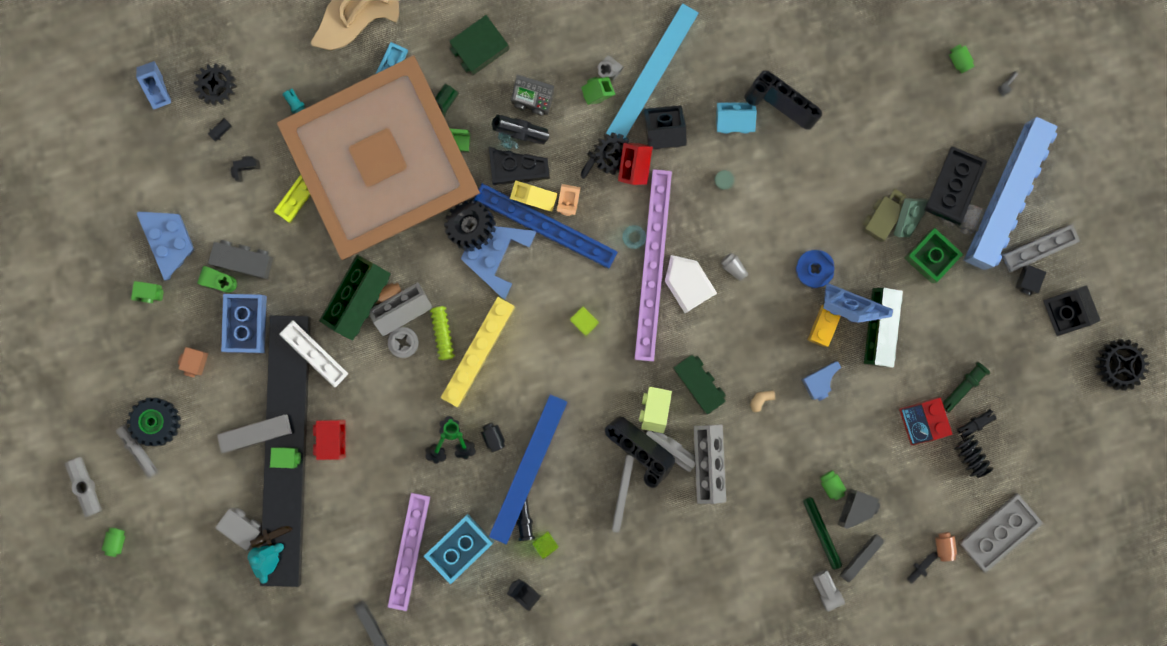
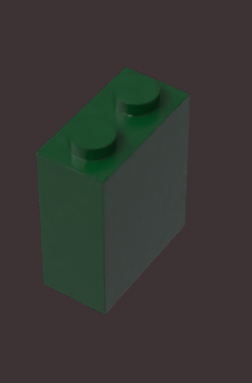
(478, 45)

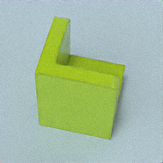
(584, 321)

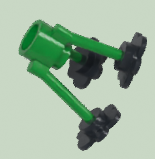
(450, 431)

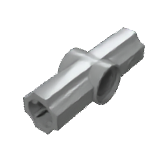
(682, 457)
(78, 474)

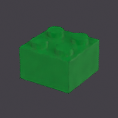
(933, 256)

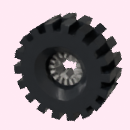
(461, 218)

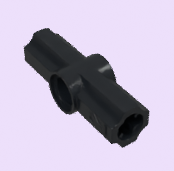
(520, 129)

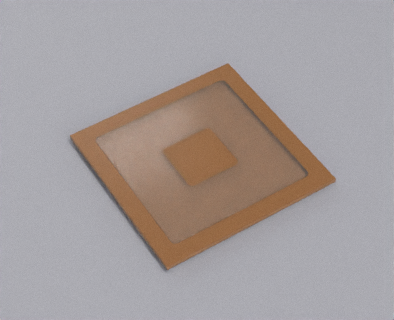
(378, 158)

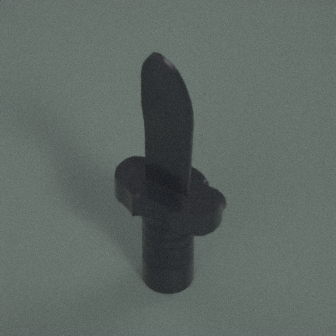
(586, 169)
(920, 569)

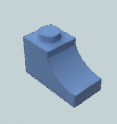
(153, 85)
(819, 382)

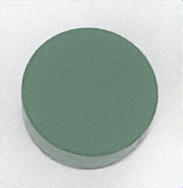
(724, 180)

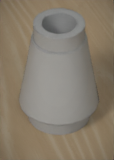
(734, 266)

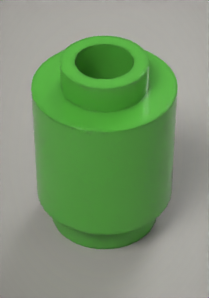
(961, 58)
(833, 485)
(113, 542)

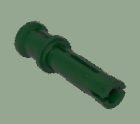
(970, 380)

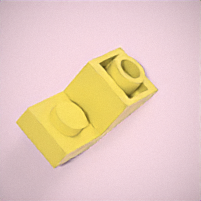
(533, 196)

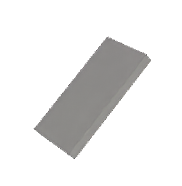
(1000, 533)

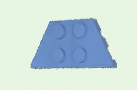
(167, 240)
(853, 306)

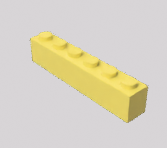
(478, 352)

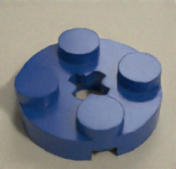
(804, 268)

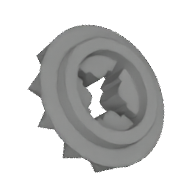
(394, 345)

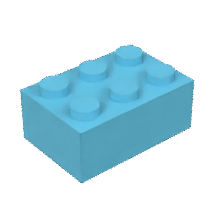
(459, 549)

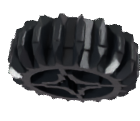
(1133, 375)

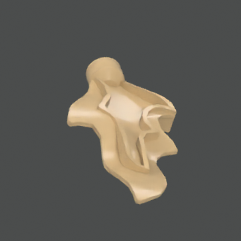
(348, 18)

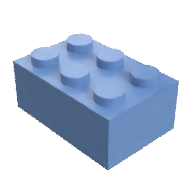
(244, 323)

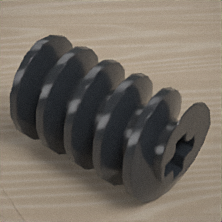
(972, 456)

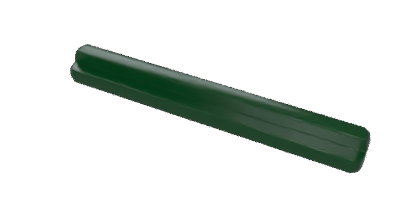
(822, 533)

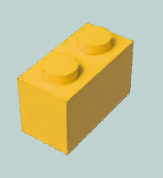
(823, 327)

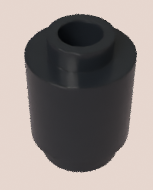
(493, 437)

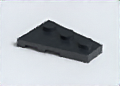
(510, 166)

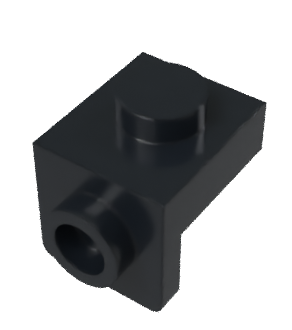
(245, 164)
(523, 594)

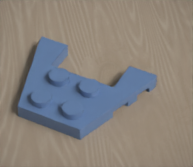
(487, 260)

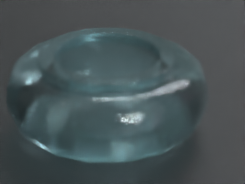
(634, 228)

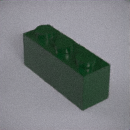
(700, 384)

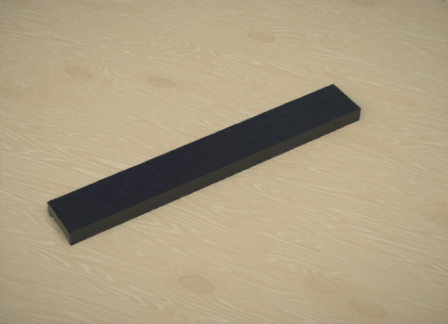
(285, 486)

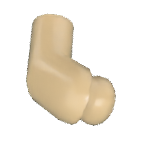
(759, 399)

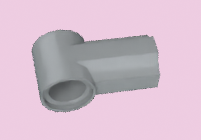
(609, 68)
(829, 593)

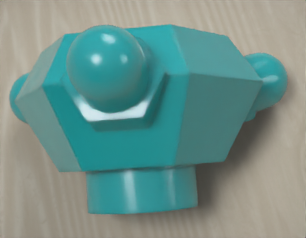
(264, 560)

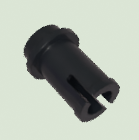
(220, 129)

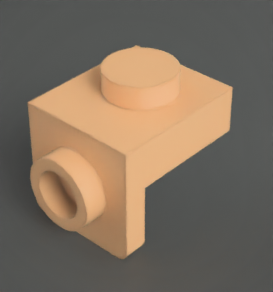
(568, 199)

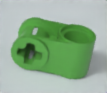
(214, 279)

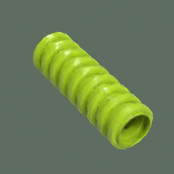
(442, 333)

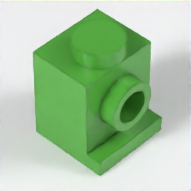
(147, 292)

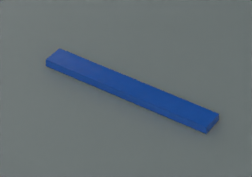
(546, 226)
(528, 469)

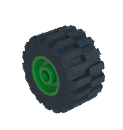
(153, 422)

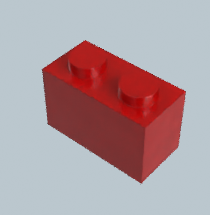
(635, 163)

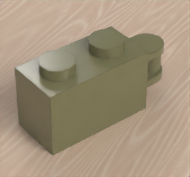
(884, 216)

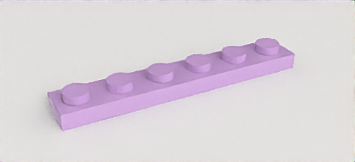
(409, 551)

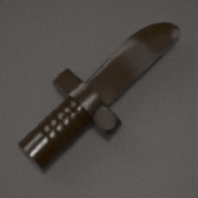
(267, 537)

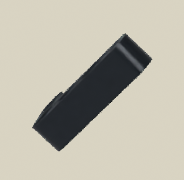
(784, 98)
(643, 449)

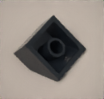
(665, 127)
(1072, 310)

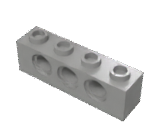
(709, 464)

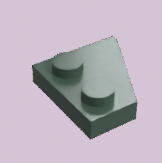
(910, 216)

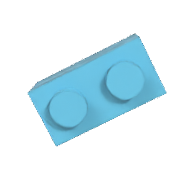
(735, 117)

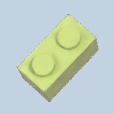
(656, 409)

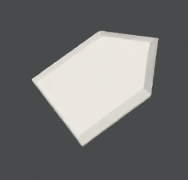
(688, 282)

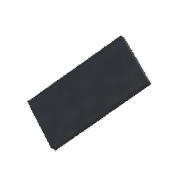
(955, 185)

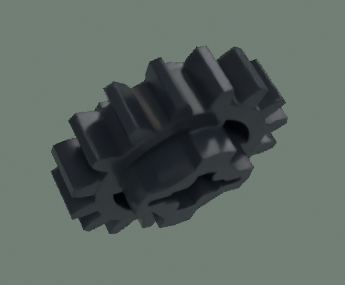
(206, 82)
(612, 146)

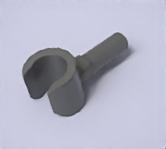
(1005, 88)

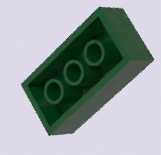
(355, 297)

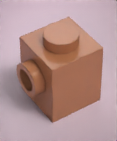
(192, 362)

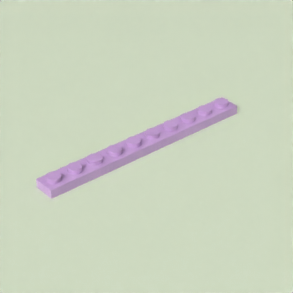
(653, 265)

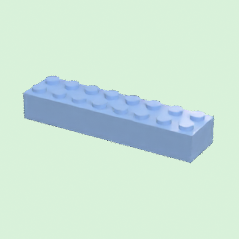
(1011, 193)

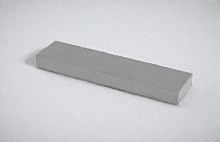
(1040, 248)
(254, 434)
(622, 493)

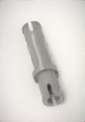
(137, 451)

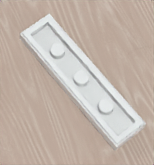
(313, 353)

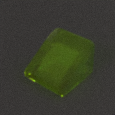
(545, 545)

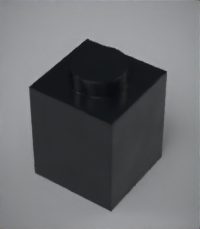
(1030, 280)

